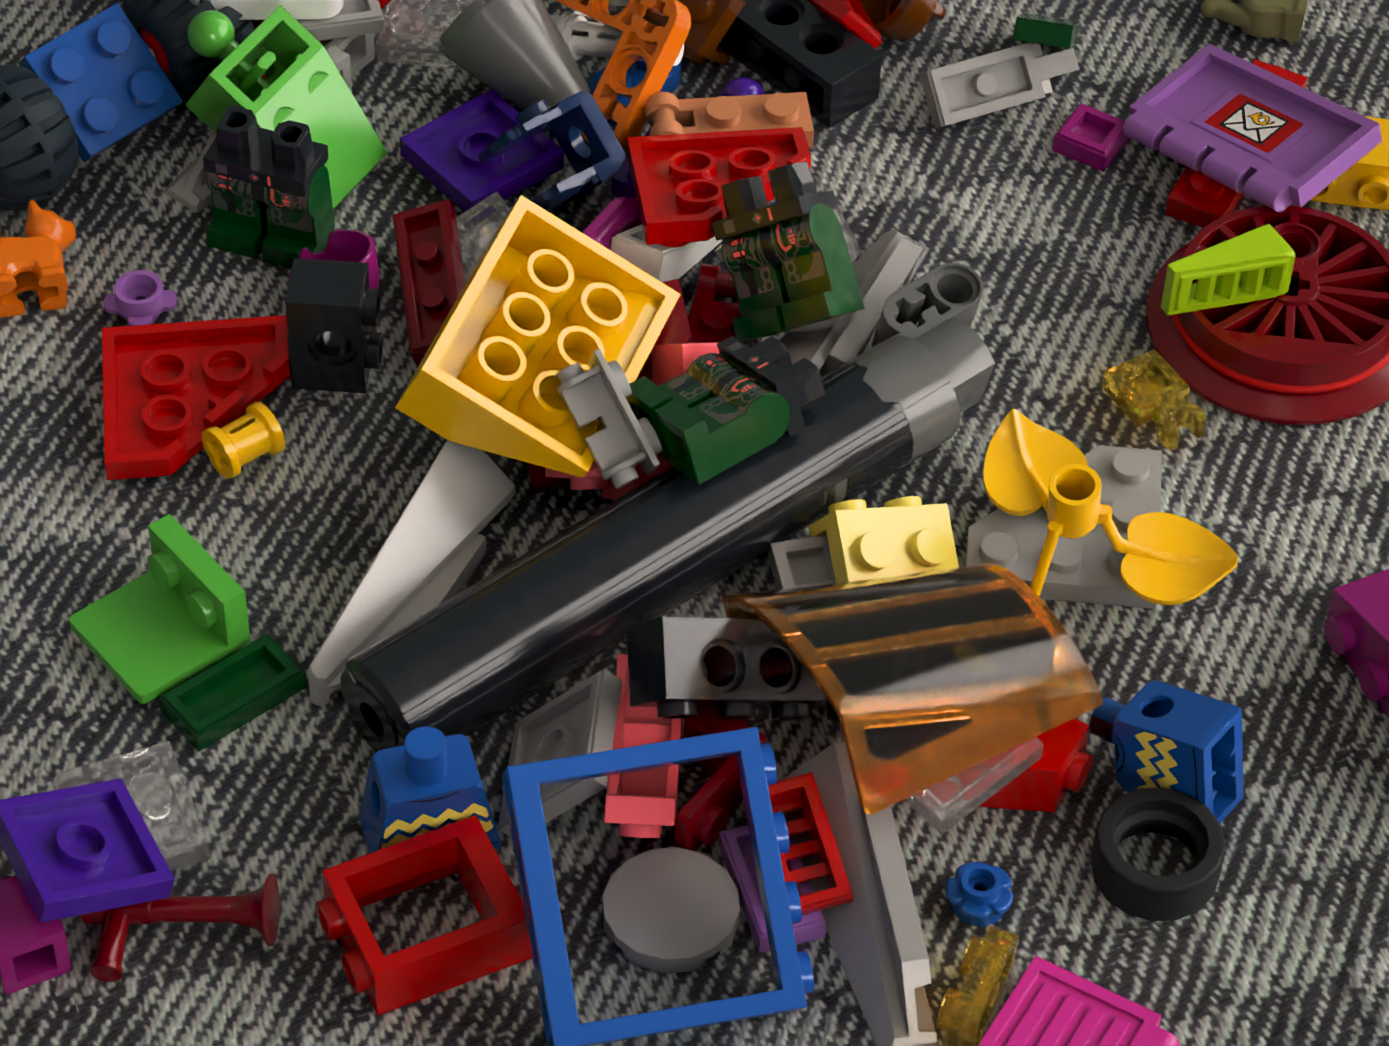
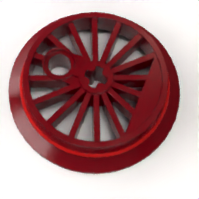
(1307, 345)

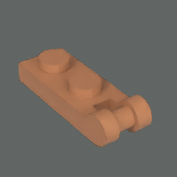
(728, 113)

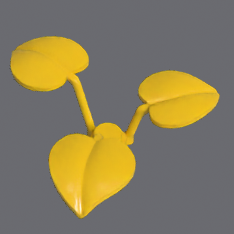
(1165, 553)

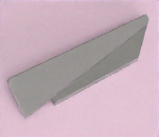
(879, 273)

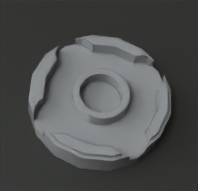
(671, 909)

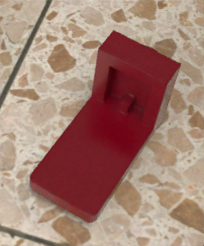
(711, 806)

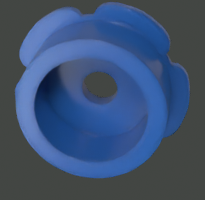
(976, 906)

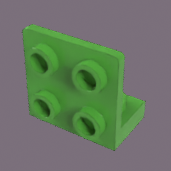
(168, 619)

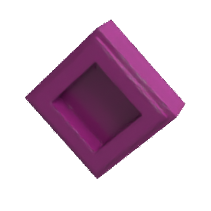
(1090, 137)

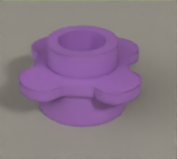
(139, 298)

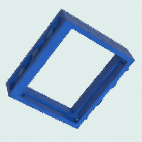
(542, 908)

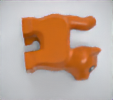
(35, 262)

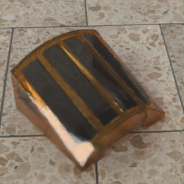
(929, 669)

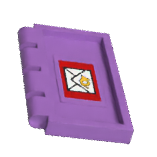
(1250, 129)

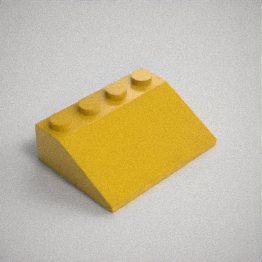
(524, 315)

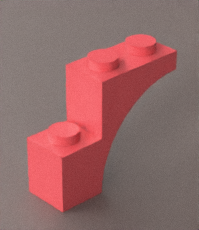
(642, 798)

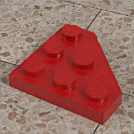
(682, 176)
(180, 380)

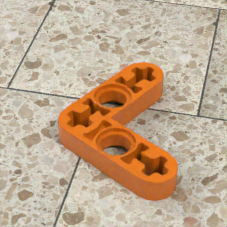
(638, 41)

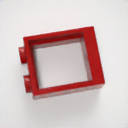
(445, 960)

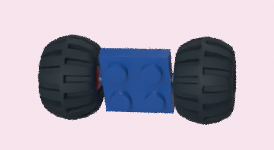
(96, 90)

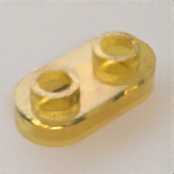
(987, 968)

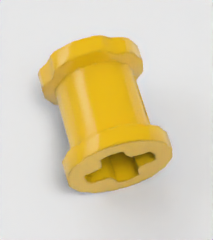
(243, 440)

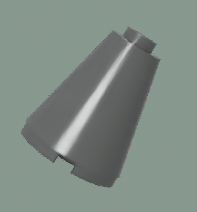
(514, 51)

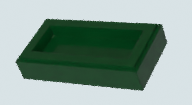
(232, 692)

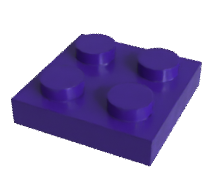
(450, 147)
(82, 850)

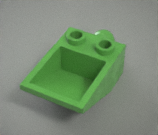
(298, 87)

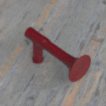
(253, 909)

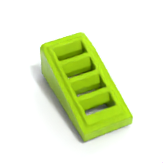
(1230, 273)

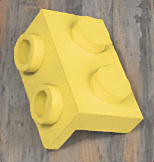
(887, 539)

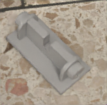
(602, 395)

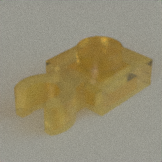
(1152, 391)

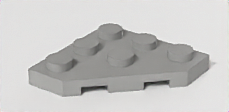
(1085, 566)

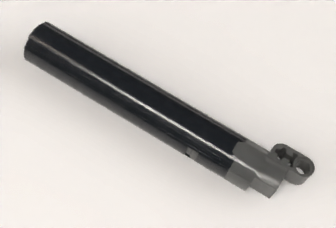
(675, 536)

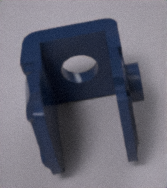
(566, 120)

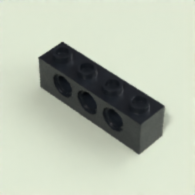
(806, 52)
(668, 671)

